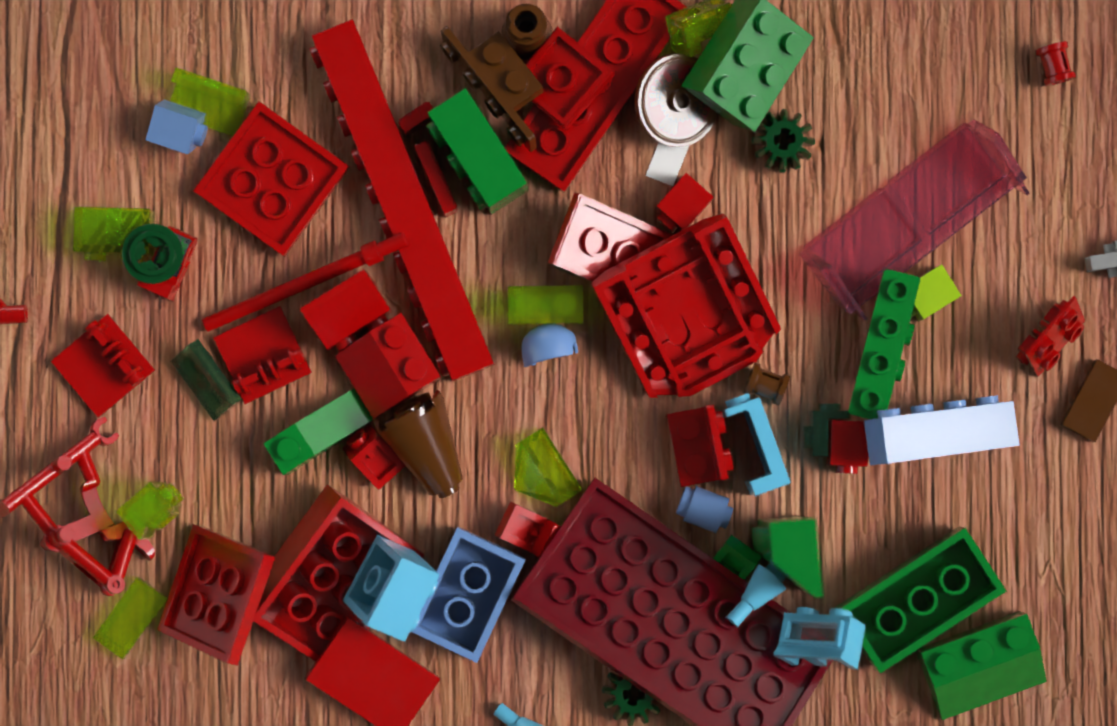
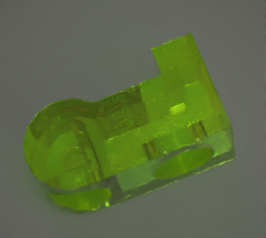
(695, 25)

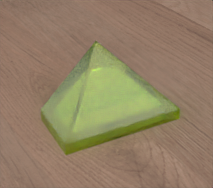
(542, 471)

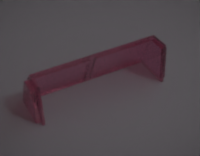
(913, 213)

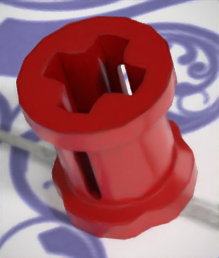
(1055, 63)

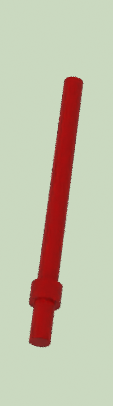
(369, 254)

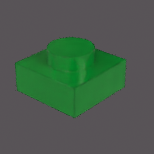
(737, 557)

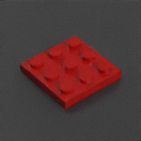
(271, 178)
(215, 594)

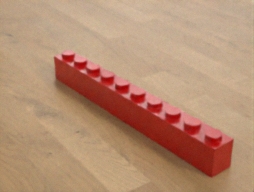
(402, 201)

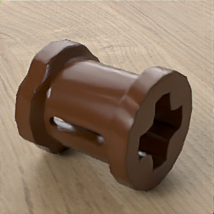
(766, 384)

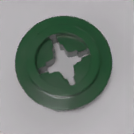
(157, 236)

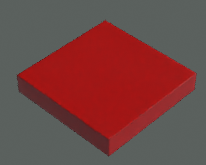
(568, 77)

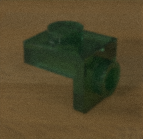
(816, 434)

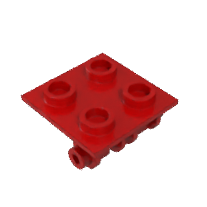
(1065, 325)
(262, 355)
(102, 365)

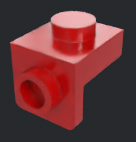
(526, 529)

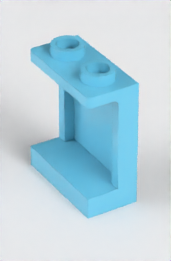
(765, 443)

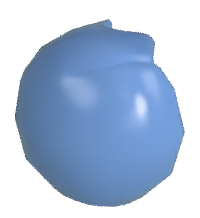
(546, 343)

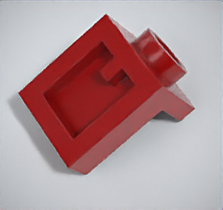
(372, 456)

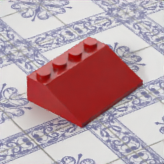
(315, 571)

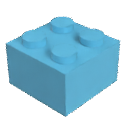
(391, 588)

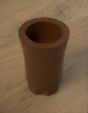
(526, 43)

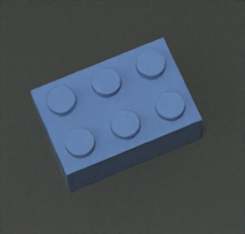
(468, 594)

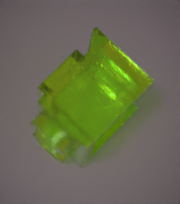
(151, 509)

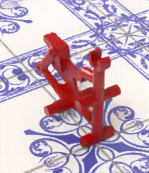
(63, 538)

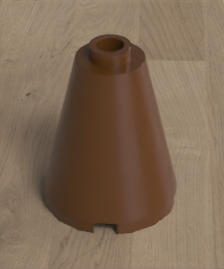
(424, 442)

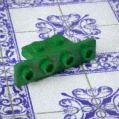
(884, 344)

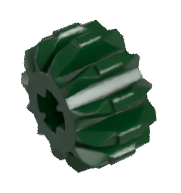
(792, 150)
(641, 704)

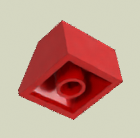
(347, 311)
(387, 366)

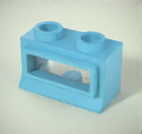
(820, 637)

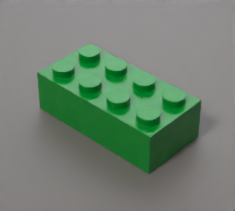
(923, 598)

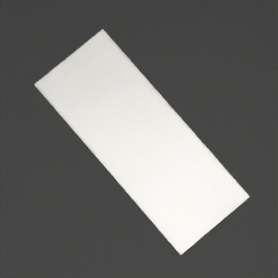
(666, 163)

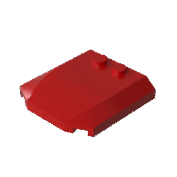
(688, 309)

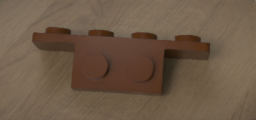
(500, 77)

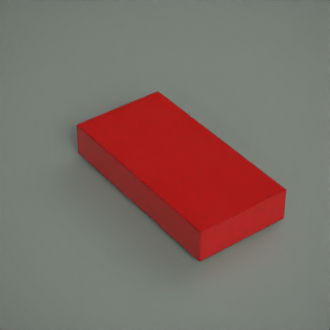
(436, 178)

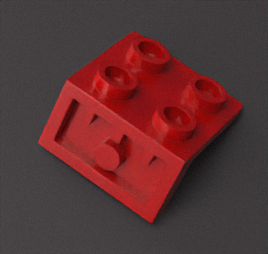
(699, 445)

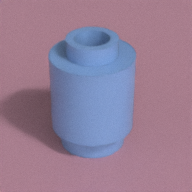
(704, 509)

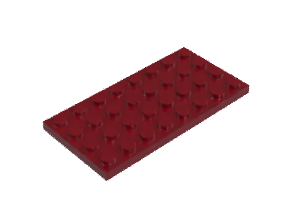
(659, 617)

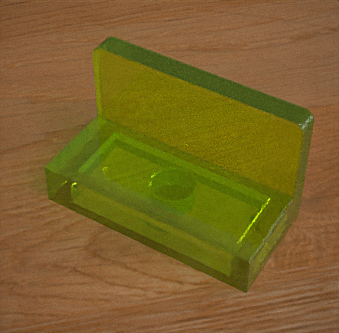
(221, 102)

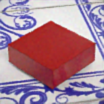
(415, 119)

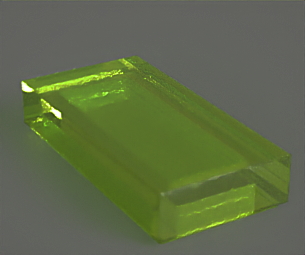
(130, 618)

